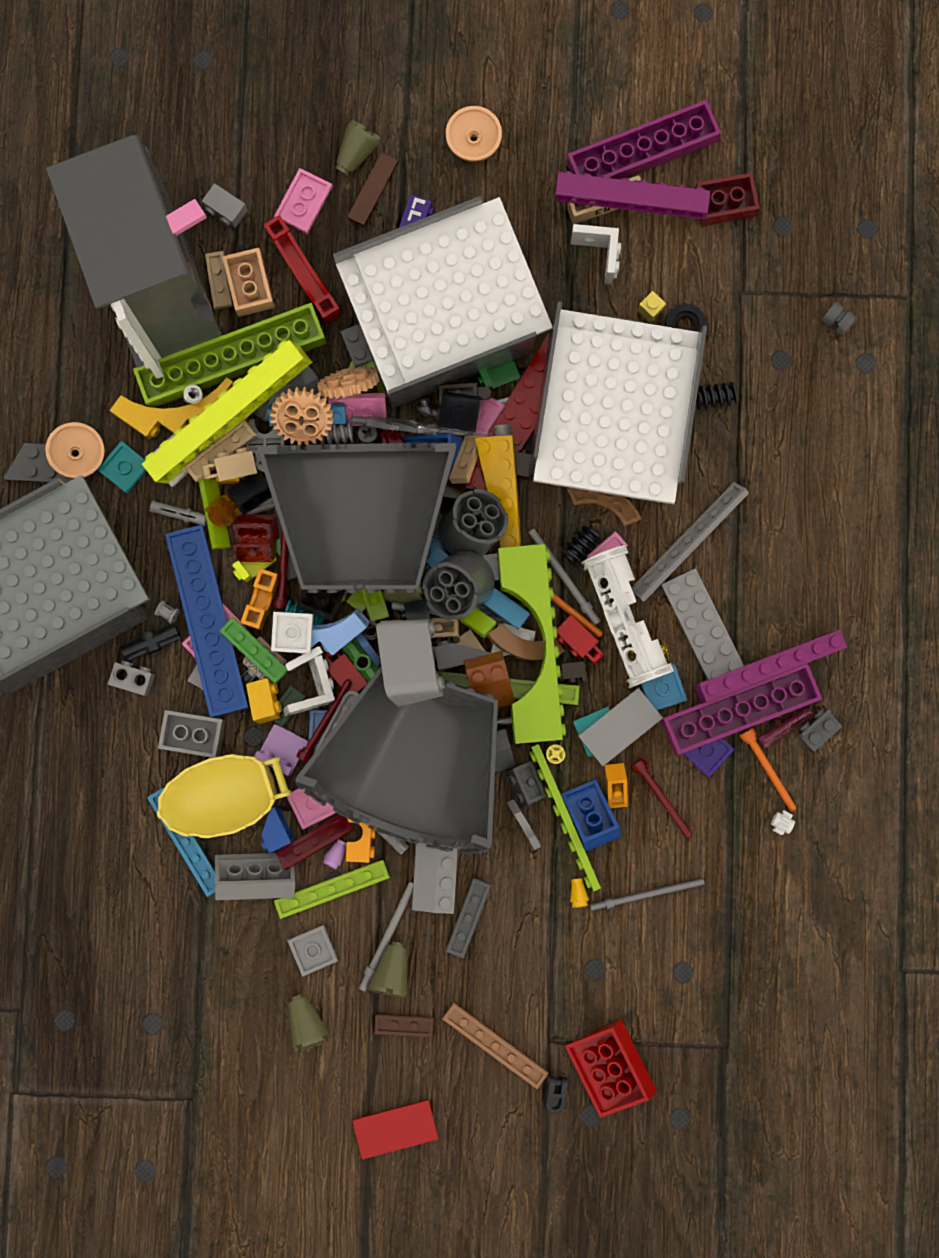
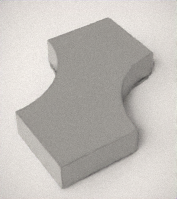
(524, 824)

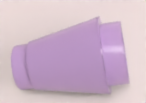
(335, 854)

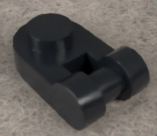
(555, 1101)

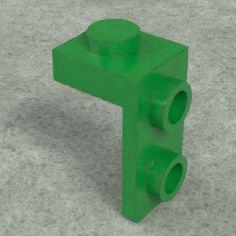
(498, 376)

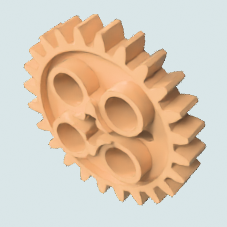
(348, 382)
(303, 402)

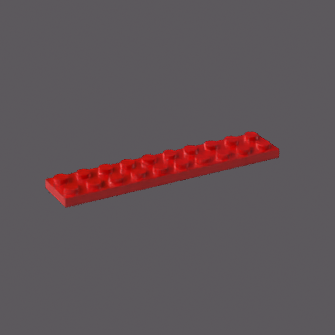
(519, 409)

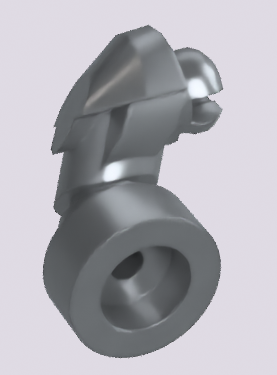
(427, 410)

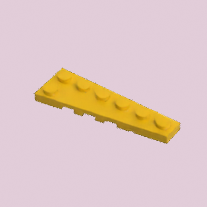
(500, 476)

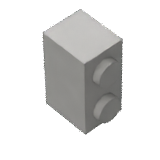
(224, 206)

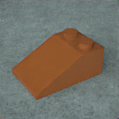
(490, 676)

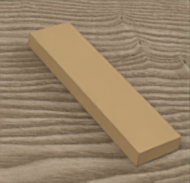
(234, 439)

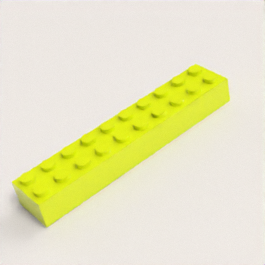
(227, 412)

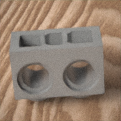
(130, 682)

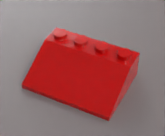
(611, 1069)

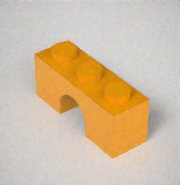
(264, 591)
(361, 850)

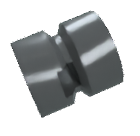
(839, 318)

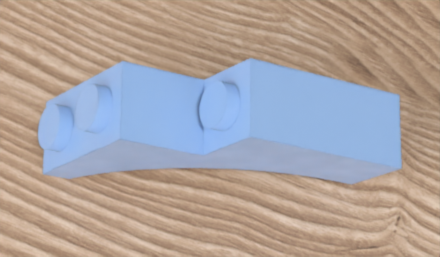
(339, 633)

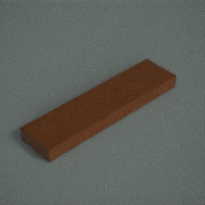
(372, 189)

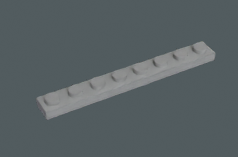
(689, 541)

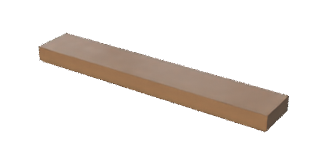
(495, 1045)

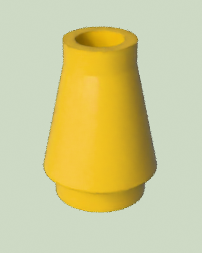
(578, 894)

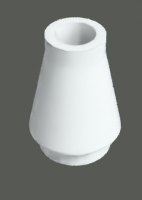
(195, 391)

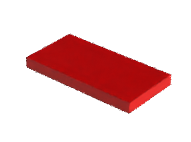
(395, 1129)

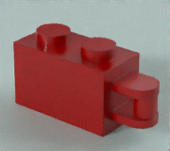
(578, 640)
(344, 669)

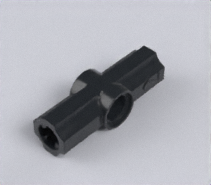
(151, 642)

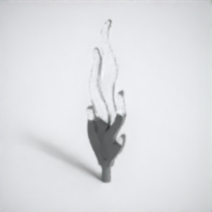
(410, 426)

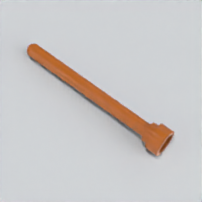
(581, 619)
(749, 737)

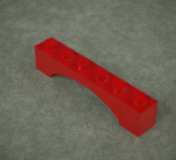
(302, 269)

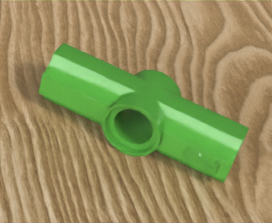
(355, 653)

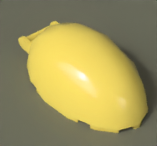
(220, 795)

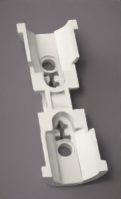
(649, 656)

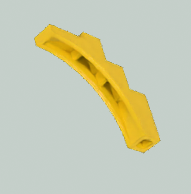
(148, 419)

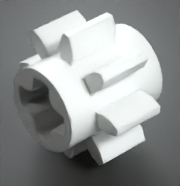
(782, 822)

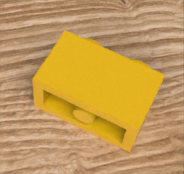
(264, 700)

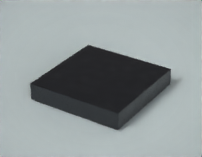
(459, 411)

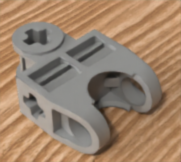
(268, 439)

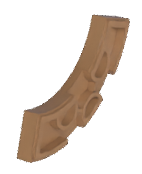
(617, 504)
(519, 647)

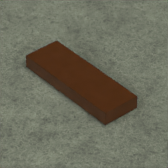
(404, 1025)

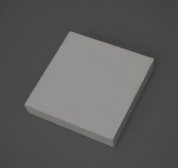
(313, 950)

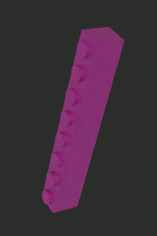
(632, 195)
(770, 666)

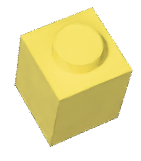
(651, 307)

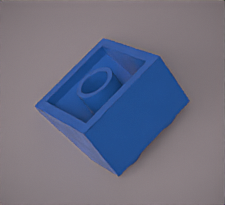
(276, 831)

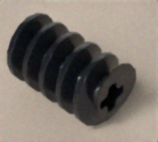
(716, 394)
(580, 544)

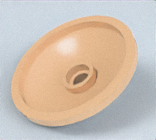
(469, 123)
(72, 438)

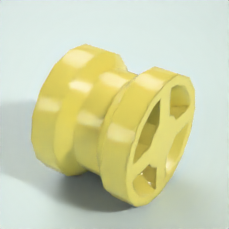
(555, 754)

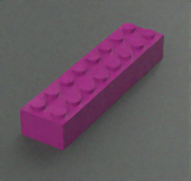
(648, 144)
(741, 709)

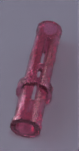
(782, 729)

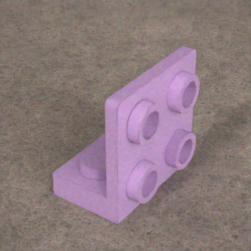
(283, 744)

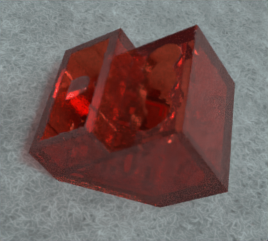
(255, 538)

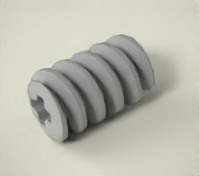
(337, 433)

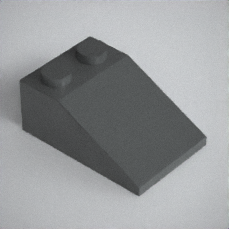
(453, 655)

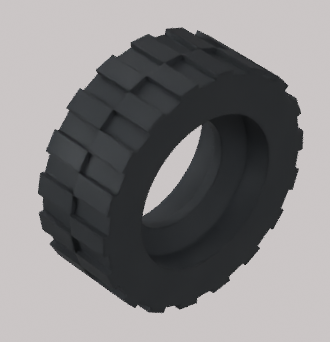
(686, 310)

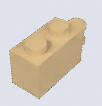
(231, 465)

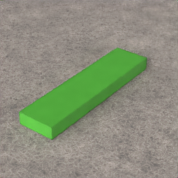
(253, 650)

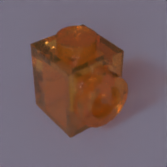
(222, 511)

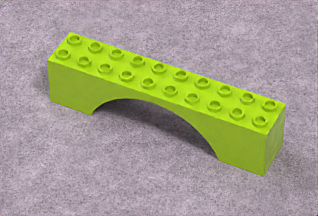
(527, 578)

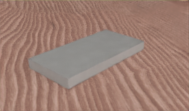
(620, 727)

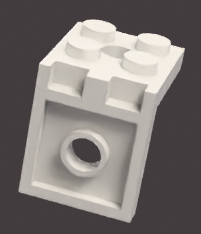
(600, 237)
(323, 686)

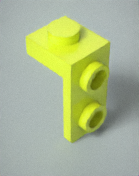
(249, 570)

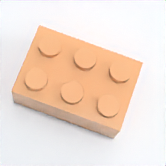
(248, 282)

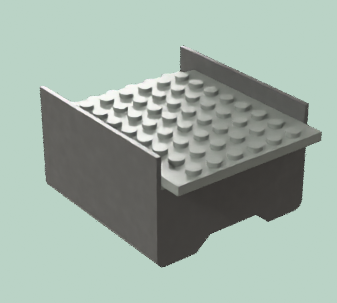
(60, 582)

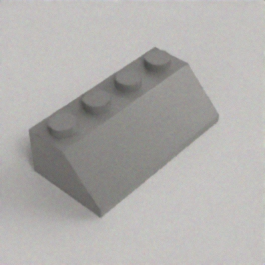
(252, 877)
(434, 880)

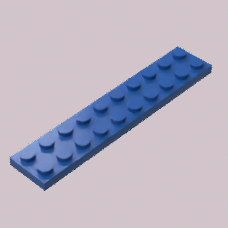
(204, 619)

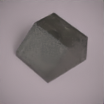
(323, 603)

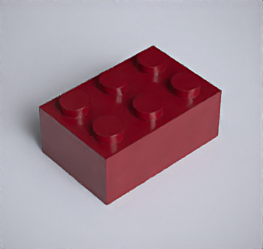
(730, 199)

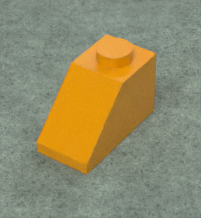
(616, 785)

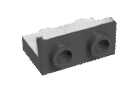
(819, 730)
(525, 784)

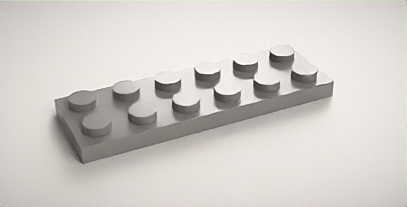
(701, 624)

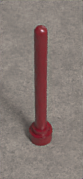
(281, 600)
(306, 752)
(641, 768)

